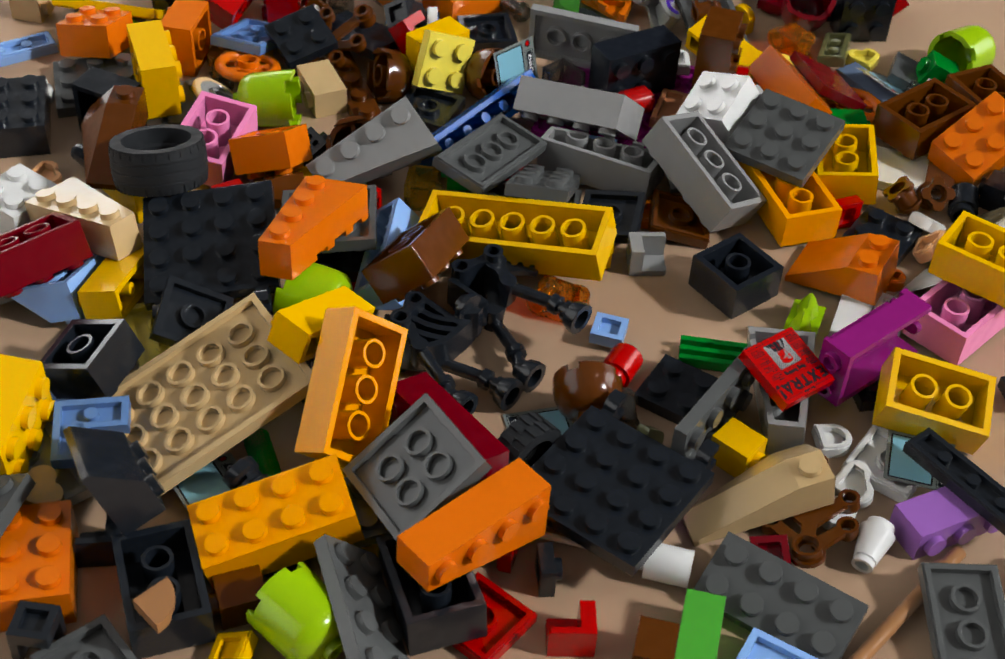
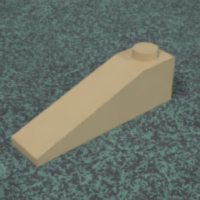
(765, 493)

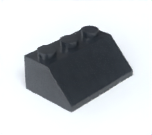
(117, 475)

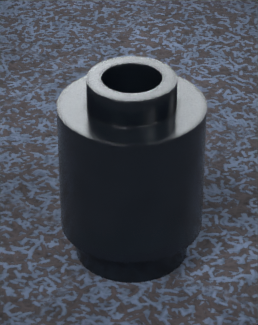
(965, 200)

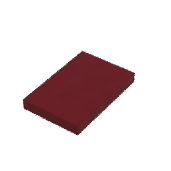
(827, 81)

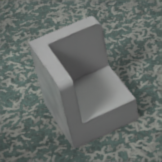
(645, 254)

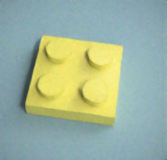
(442, 61)

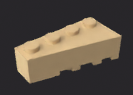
(106, 223)

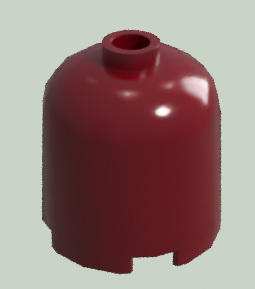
(807, 13)

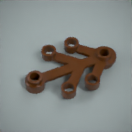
(362, 17)
(807, 548)

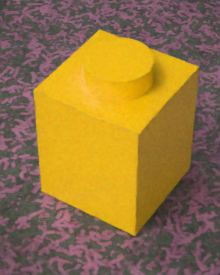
(739, 447)

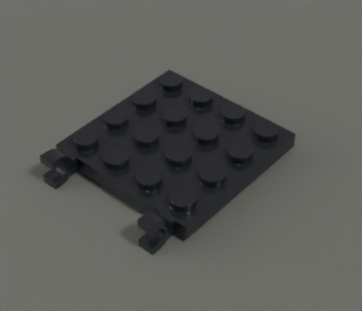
(208, 241)
(620, 487)

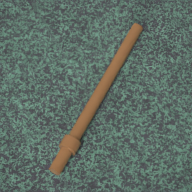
(900, 613)

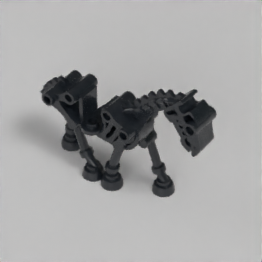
(479, 296)

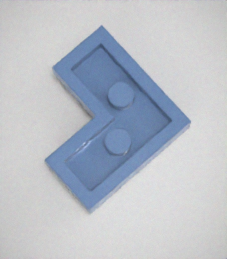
(91, 413)

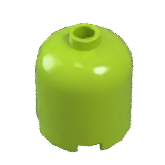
(967, 46)
(274, 95)
(310, 283)
(297, 615)

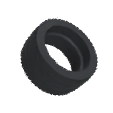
(158, 160)

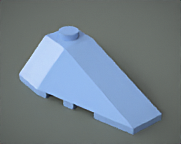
(58, 297)

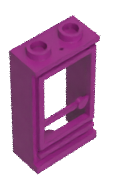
(862, 347)

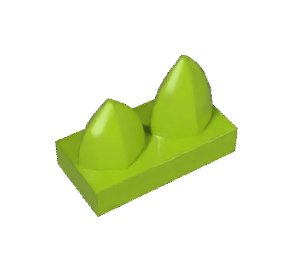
(805, 315)

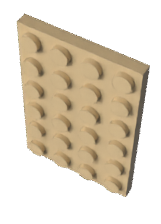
(211, 391)

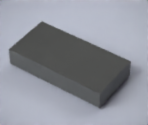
(902, 71)

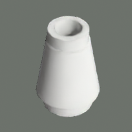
(873, 542)

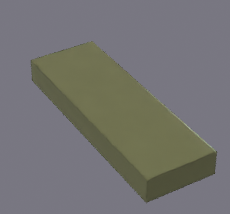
(834, 49)

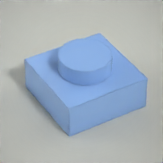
(608, 330)

